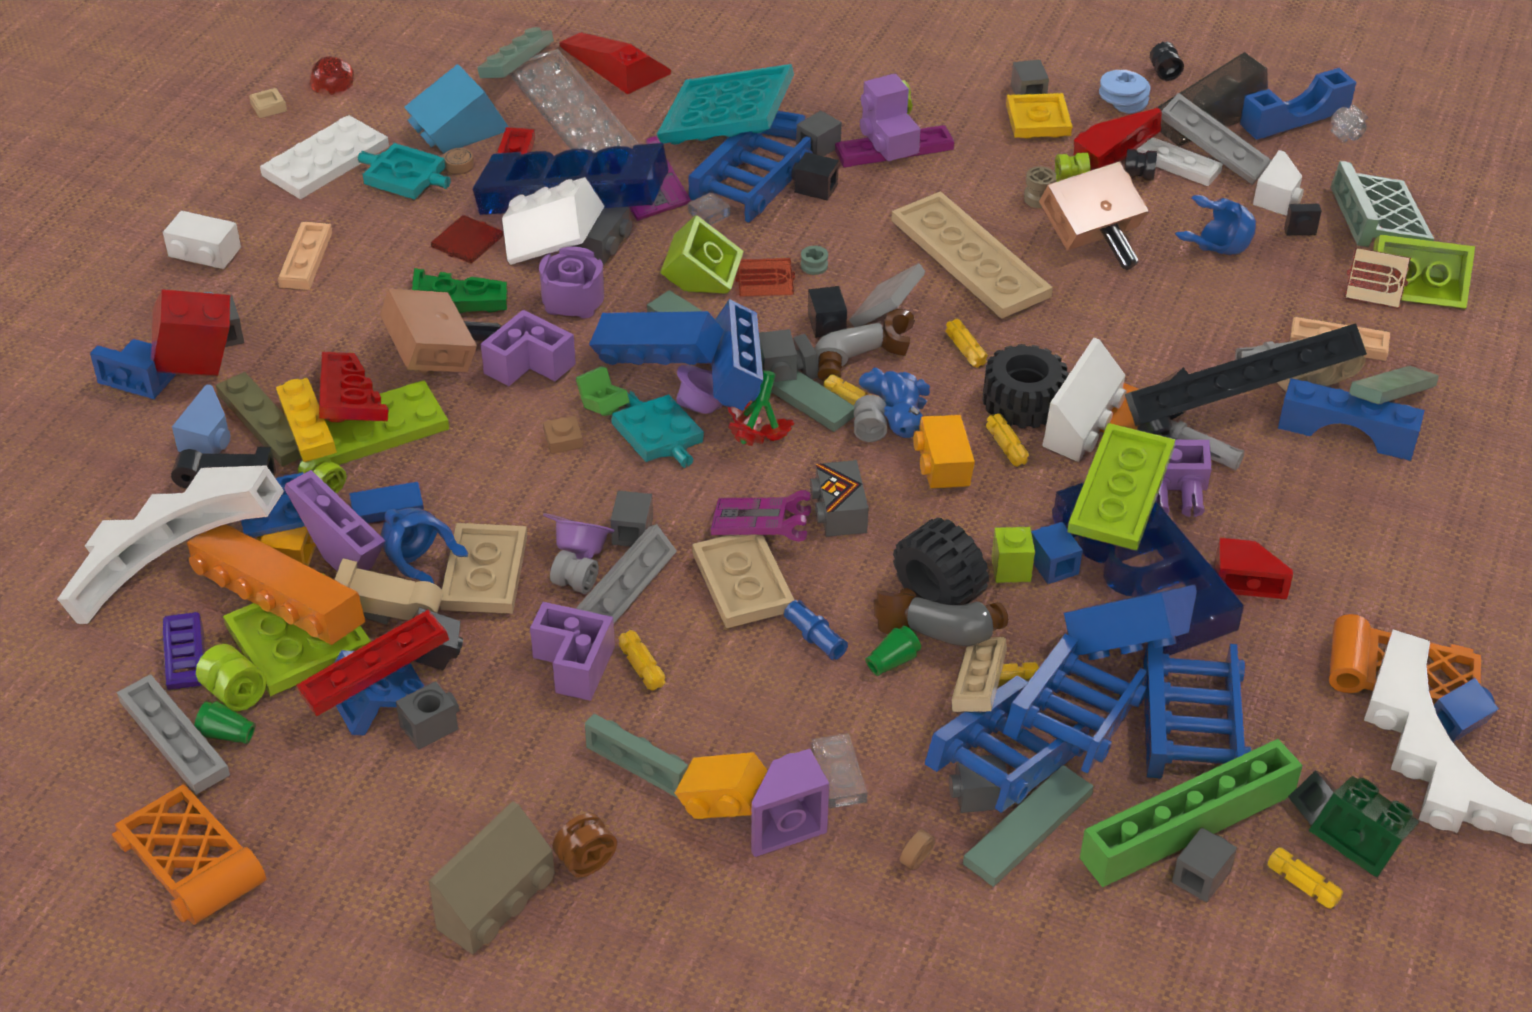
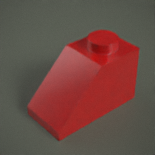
(1252, 569)

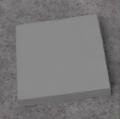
(887, 295)

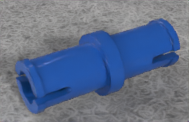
(815, 629)

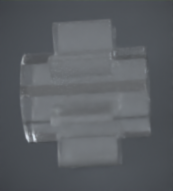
(1348, 123)

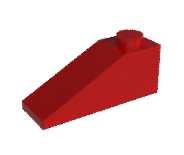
(1109, 140)

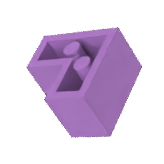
(886, 118)
(527, 344)
(576, 644)

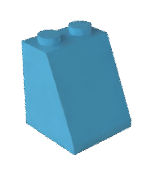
(454, 112)

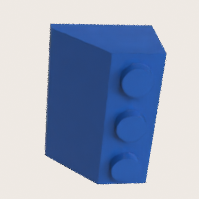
(1132, 622)

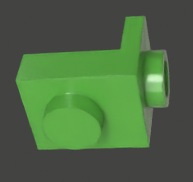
(599, 393)

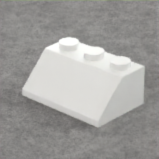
(550, 219)
(1084, 403)

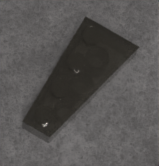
(1222, 93)

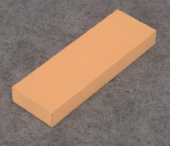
(305, 256)
(1374, 341)

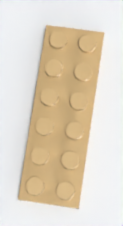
(972, 255)

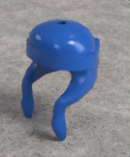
(1228, 232)
(410, 534)

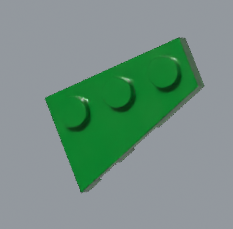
(466, 294)

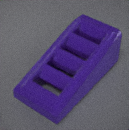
(177, 630)

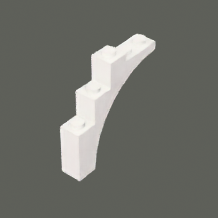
(126, 546)
(1426, 753)

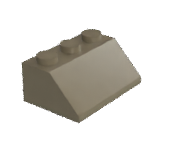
(491, 879)

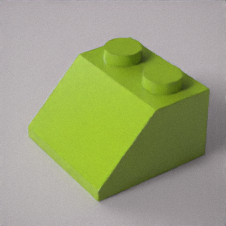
(701, 259)

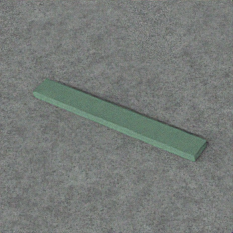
(801, 393)

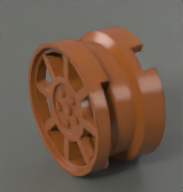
(586, 846)

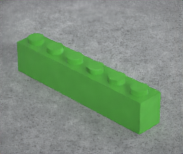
(1175, 816)

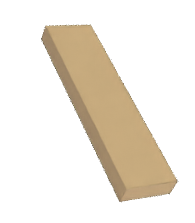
(979, 676)

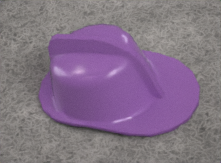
(696, 390)
(579, 537)

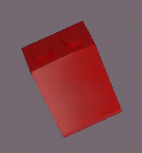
(190, 332)

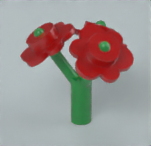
(748, 419)

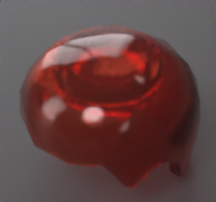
(331, 74)

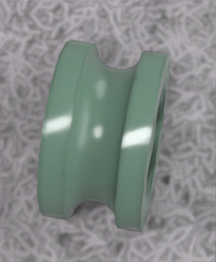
(814, 260)

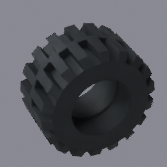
(1022, 384)
(941, 563)

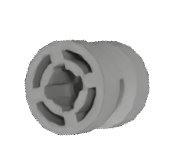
(870, 421)
(576, 572)

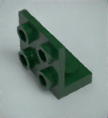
(1364, 824)

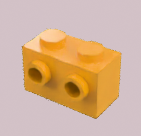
(944, 451)
(721, 785)

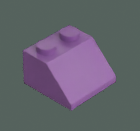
(789, 803)

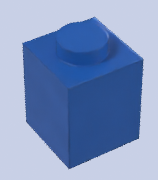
(1056, 553)
(1465, 709)

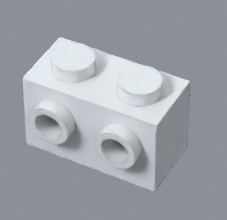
(202, 239)

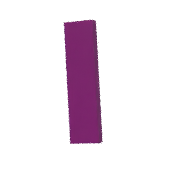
(862, 150)

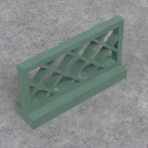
(1373, 203)

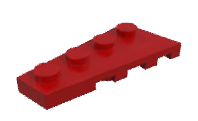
(346, 390)

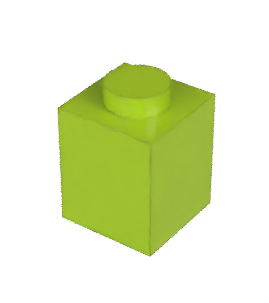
(1013, 554)

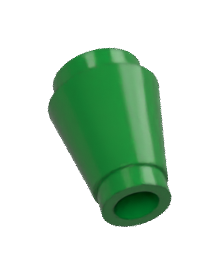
(895, 649)
(223, 723)

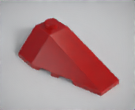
(616, 61)

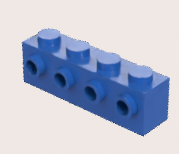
(656, 337)
(737, 360)

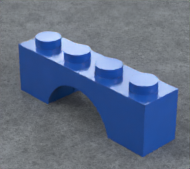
(1268, 115)
(1388, 424)

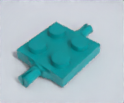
(403, 170)
(658, 428)

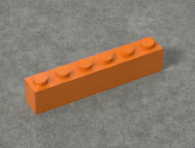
(276, 583)

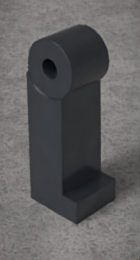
(191, 461)

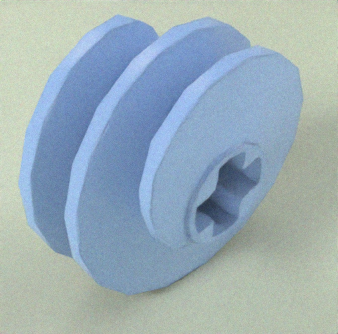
(1125, 90)

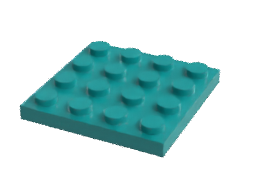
(726, 104)

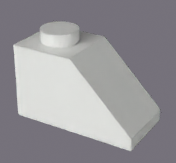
(1279, 185)

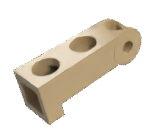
(389, 594)

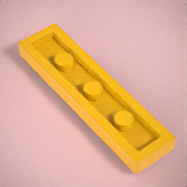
(302, 414)

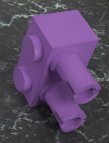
(1189, 472)

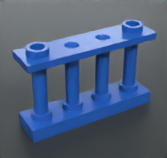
(735, 151)
(1052, 678)
(1161, 722)
(974, 730)

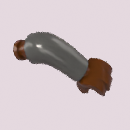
(943, 622)

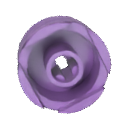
(572, 282)

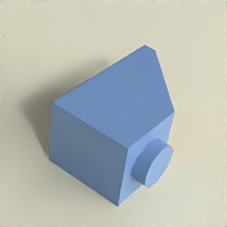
(202, 425)

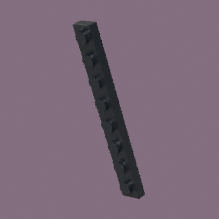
(1245, 374)

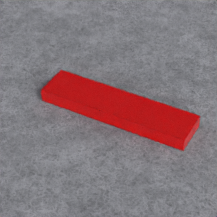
(372, 662)

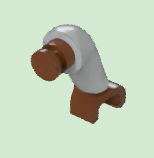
(838, 346)

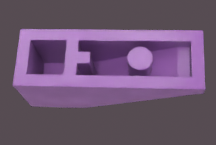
(333, 523)

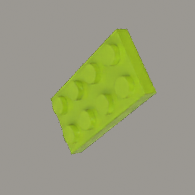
(411, 416)
(1121, 486)

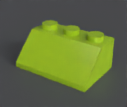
(1436, 272)

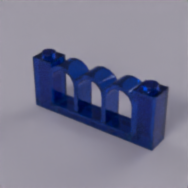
(615, 173)
(1215, 608)

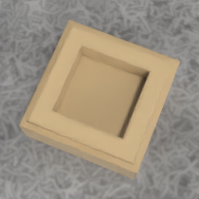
(268, 102)

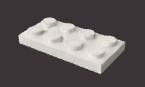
(323, 156)

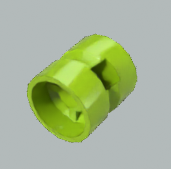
(231, 677)

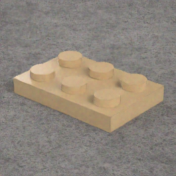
(491, 571)
(742, 578)

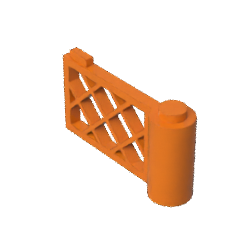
(1357, 652)
(213, 879)

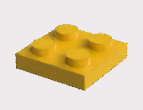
(1039, 115)

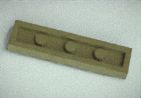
(260, 416)

